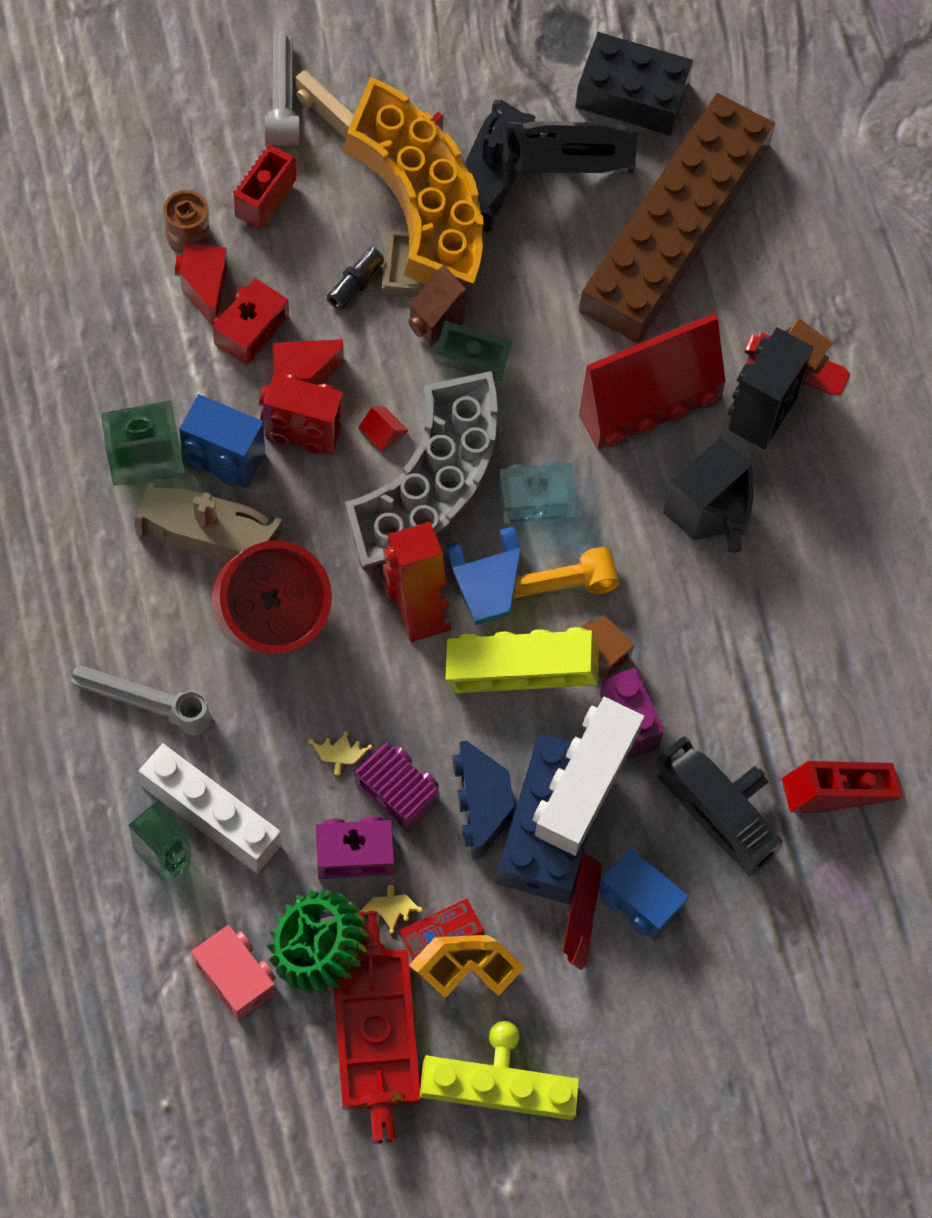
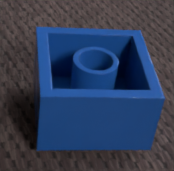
(222, 441)

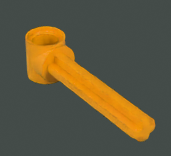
(595, 572)

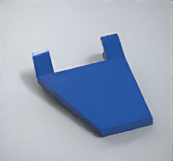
(488, 582)

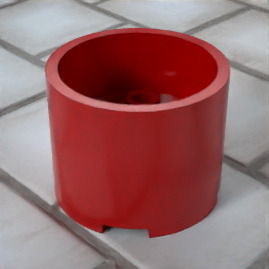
(298, 586)

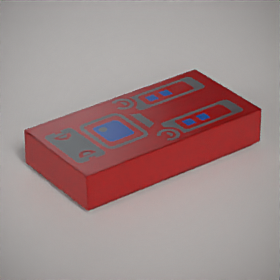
(452, 921)

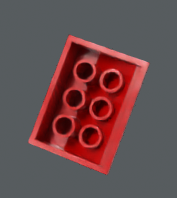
(653, 383)

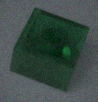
(142, 443)

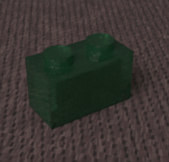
(472, 350)
(161, 841)

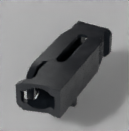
(571, 147)
(489, 160)
(721, 805)

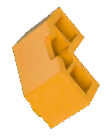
(451, 958)

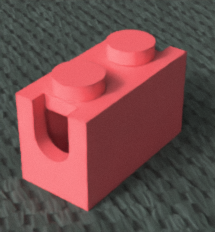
(234, 972)

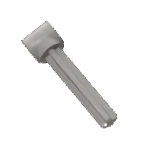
(282, 121)
(147, 698)

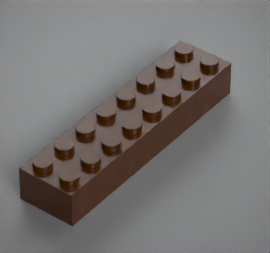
(676, 218)

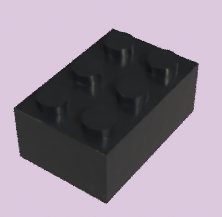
(633, 83)
(769, 387)

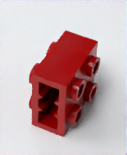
(302, 413)

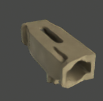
(202, 522)

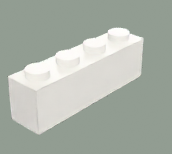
(588, 775)
(210, 808)

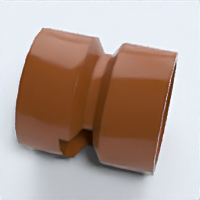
(186, 219)

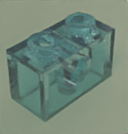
(554, 497)

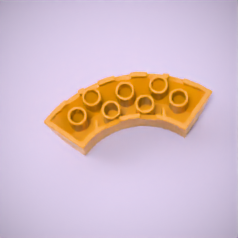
(426, 178)

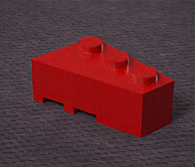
(413, 580)

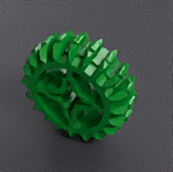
(330, 944)

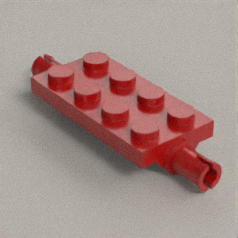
(377, 1034)

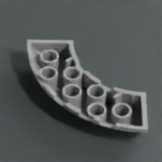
(441, 472)

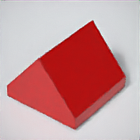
(382, 427)

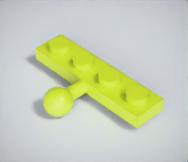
(498, 1084)

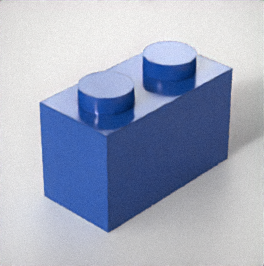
(642, 894)

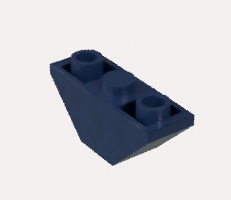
(484, 797)

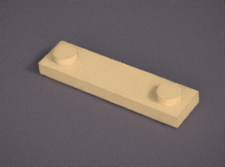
(314, 95)

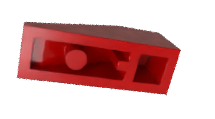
(839, 785)

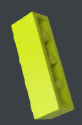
(522, 661)

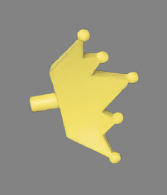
(340, 752)
(392, 907)

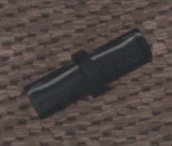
(355, 278)

